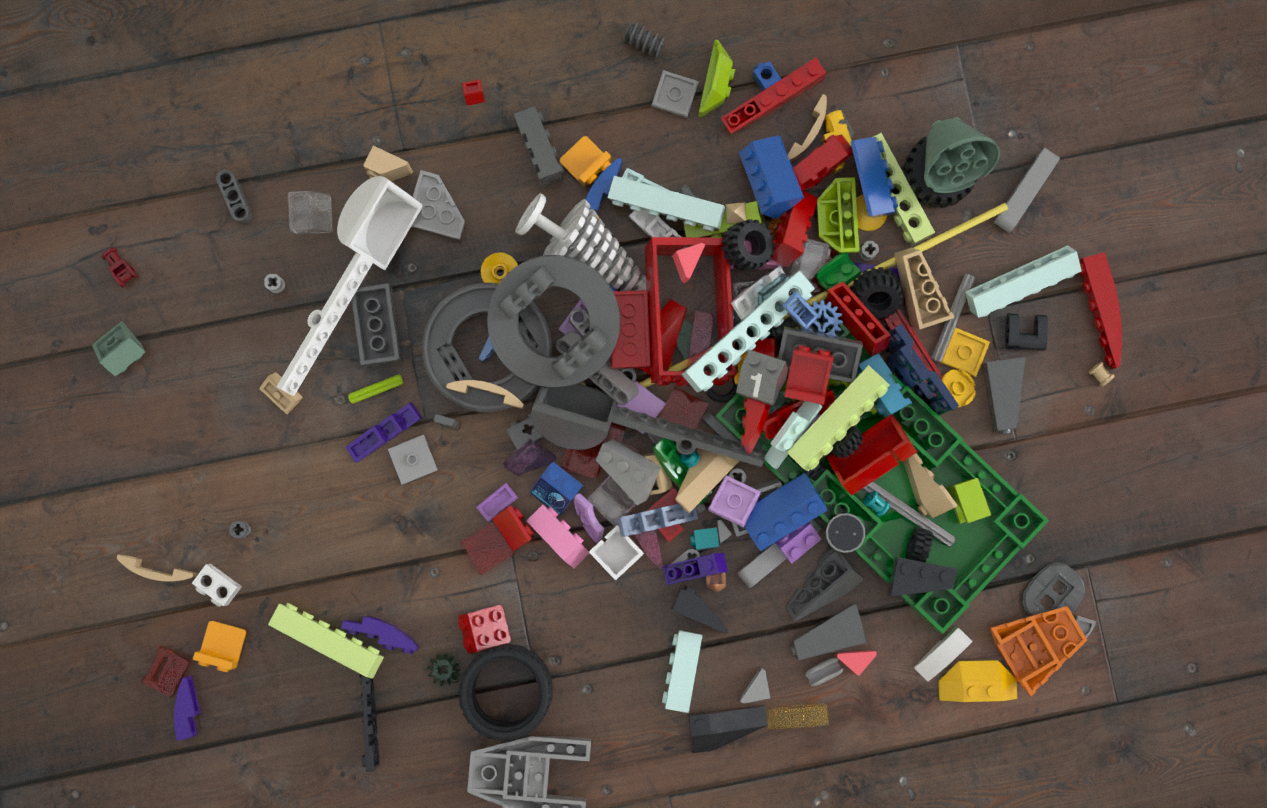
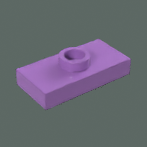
(497, 502)

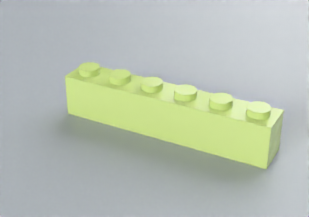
(838, 419)
(325, 640)

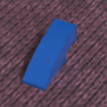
(602, 185)

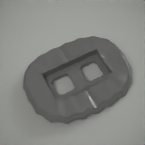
(1042, 585)

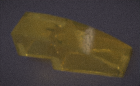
(797, 716)

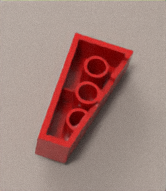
(792, 230)

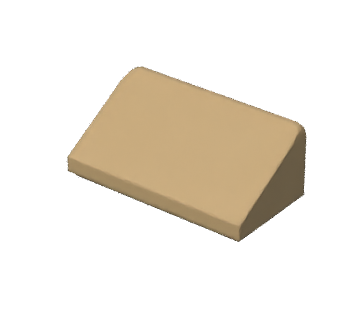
(282, 399)

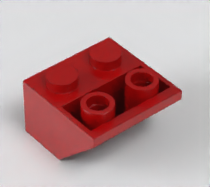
(513, 528)

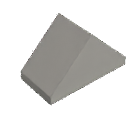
(757, 688)

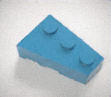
(893, 399)

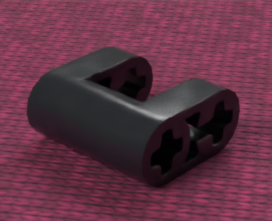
(1026, 341)

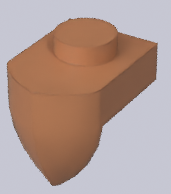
(716, 582)

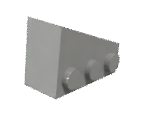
(629, 470)

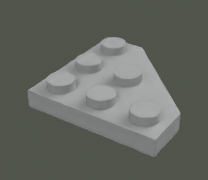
(438, 211)

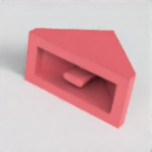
(686, 260)
(856, 660)

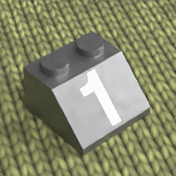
(761, 377)

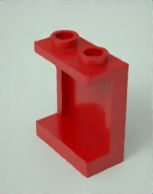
(809, 375)

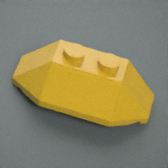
(977, 682)

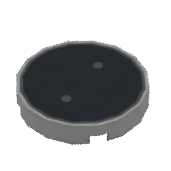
(845, 532)

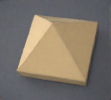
(735, 213)

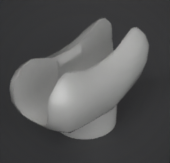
(824, 671)

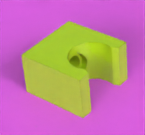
(970, 501)

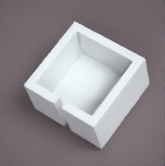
(616, 553)

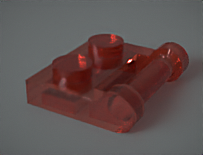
(171, 674)

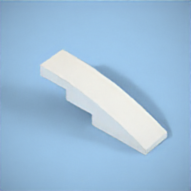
(652, 225)

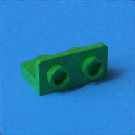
(836, 271)

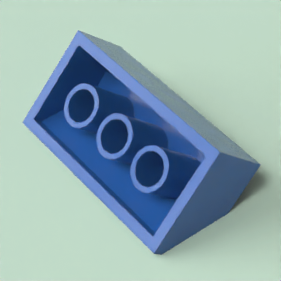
(771, 176)
(873, 177)
(784, 511)

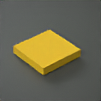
(965, 352)

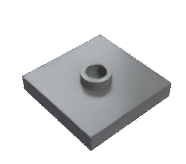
(675, 94)
(412, 459)

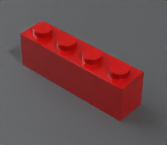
(858, 319)

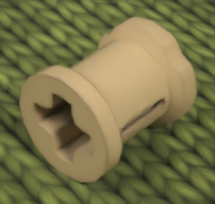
(1101, 374)

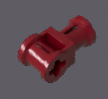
(120, 268)

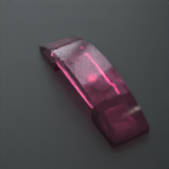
(700, 337)

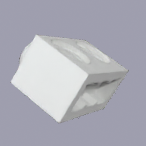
(219, 580)

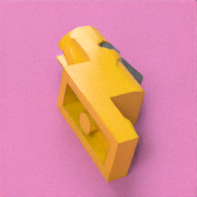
(837, 124)

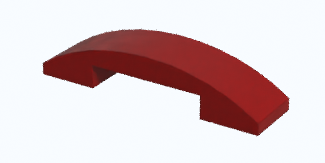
(779, 417)

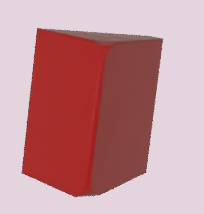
(473, 92)

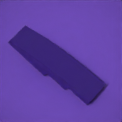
(383, 432)

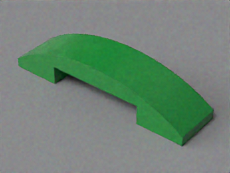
(671, 462)

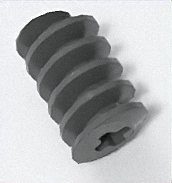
(644, 39)

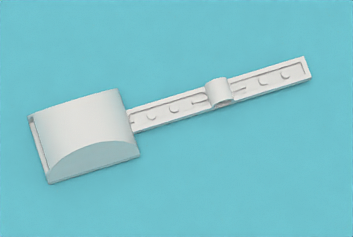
(374, 228)

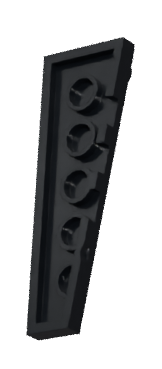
(371, 759)

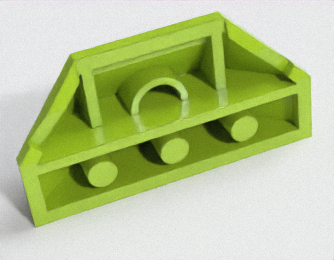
(717, 80)
(839, 216)

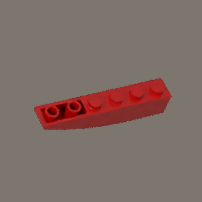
(775, 96)
(1105, 305)
(757, 411)

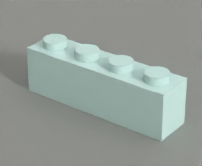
(683, 671)

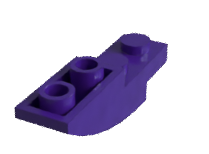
(389, 635)

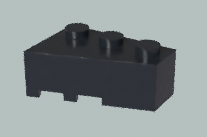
(919, 577)

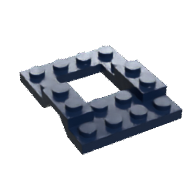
(913, 372)

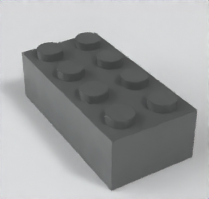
(376, 326)
(845, 350)

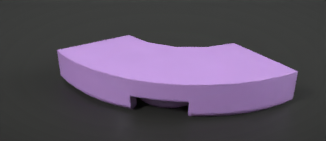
(587, 516)

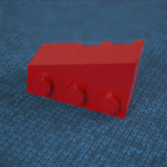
(822, 161)

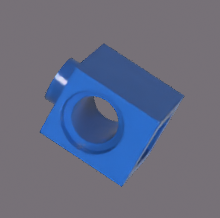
(765, 68)

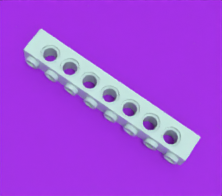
(695, 373)

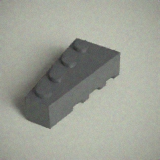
(538, 146)

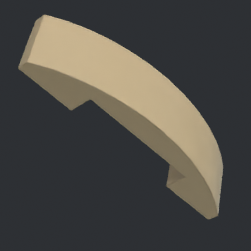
(819, 113)
(462, 386)
(134, 565)

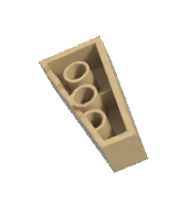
(920, 290)

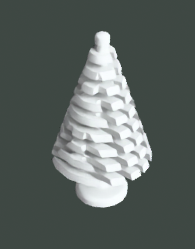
(587, 241)

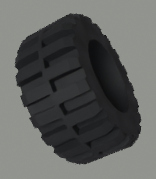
(914, 174)

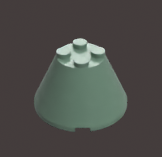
(957, 156)

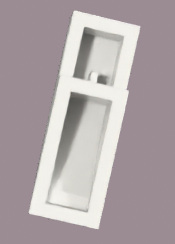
(943, 654)

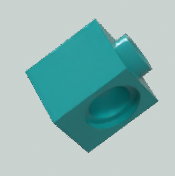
(705, 538)

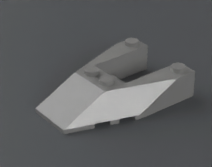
(518, 771)

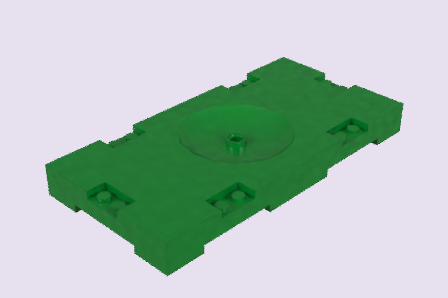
(979, 546)

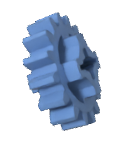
(830, 321)

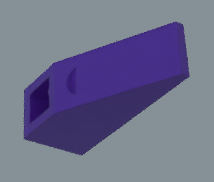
(695, 568)

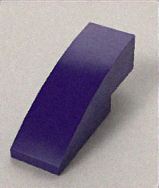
(185, 708)

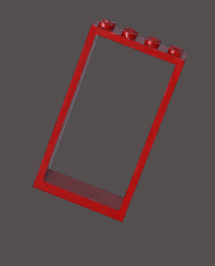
(667, 247)

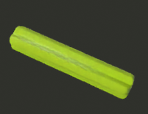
(375, 389)

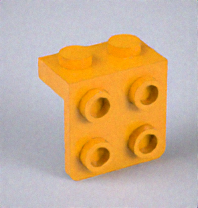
(585, 161)
(221, 646)

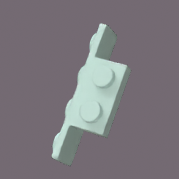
(791, 433)

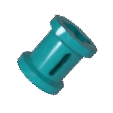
(879, 509)

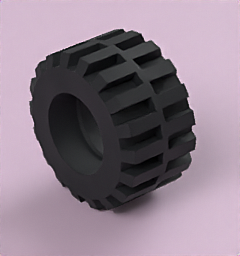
(760, 242)
(876, 281)

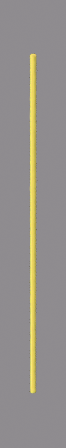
(887, 264)

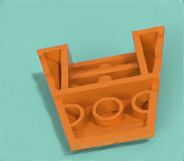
(1038, 645)

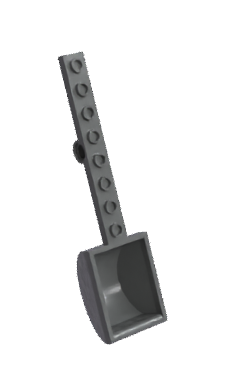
(582, 416)

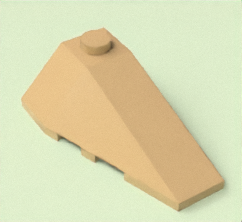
(703, 478)
(929, 495)

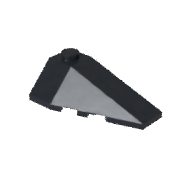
(720, 727)

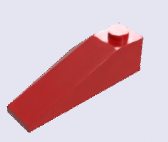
(671, 322)

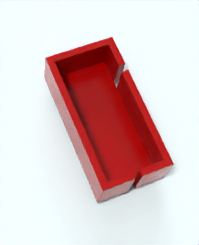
(878, 454)

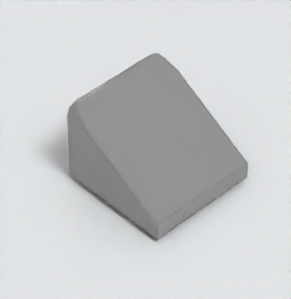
(723, 531)

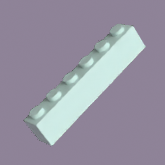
(667, 203)
(1023, 281)

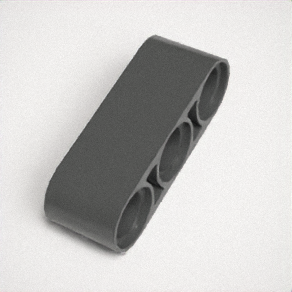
(228, 190)

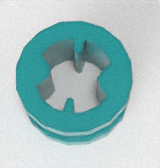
(690, 459)

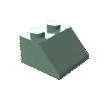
(118, 349)

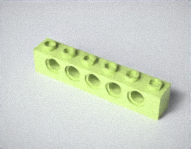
(906, 195)

